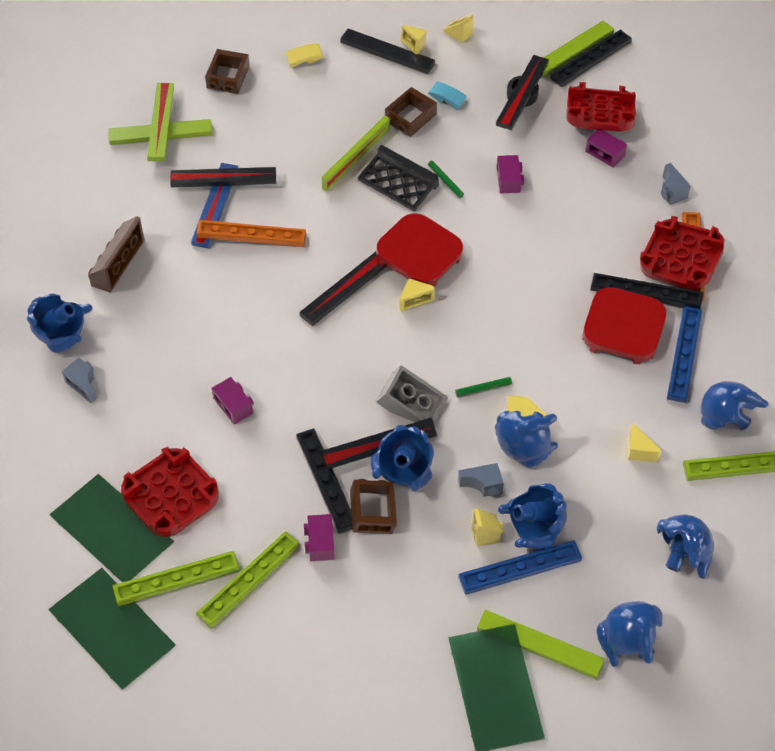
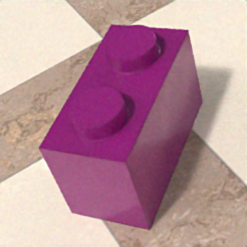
(606, 147)
(509, 174)
(233, 400)
(320, 535)

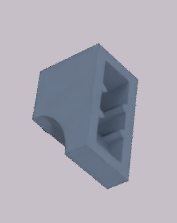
(675, 186)
(79, 377)
(482, 478)

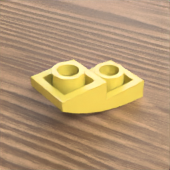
(304, 53)

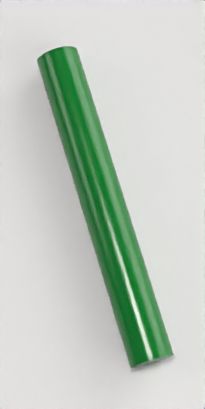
(445, 179)
(483, 386)

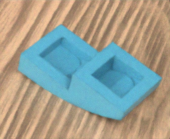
(449, 94)

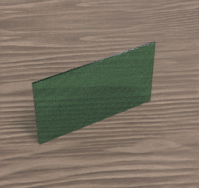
(109, 529)
(116, 637)
(496, 688)

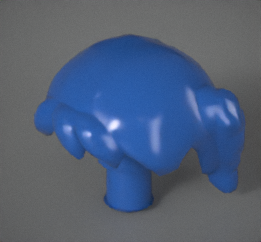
(57, 321)
(725, 402)
(526, 437)
(404, 458)
(537, 516)
(689, 539)
(630, 630)

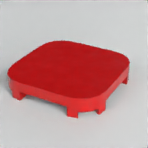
(601, 108)
(419, 249)
(682, 254)
(624, 324)
(169, 492)

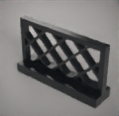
(404, 165)

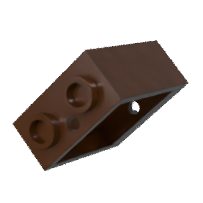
(227, 59)
(411, 97)
(372, 524)

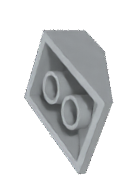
(411, 396)

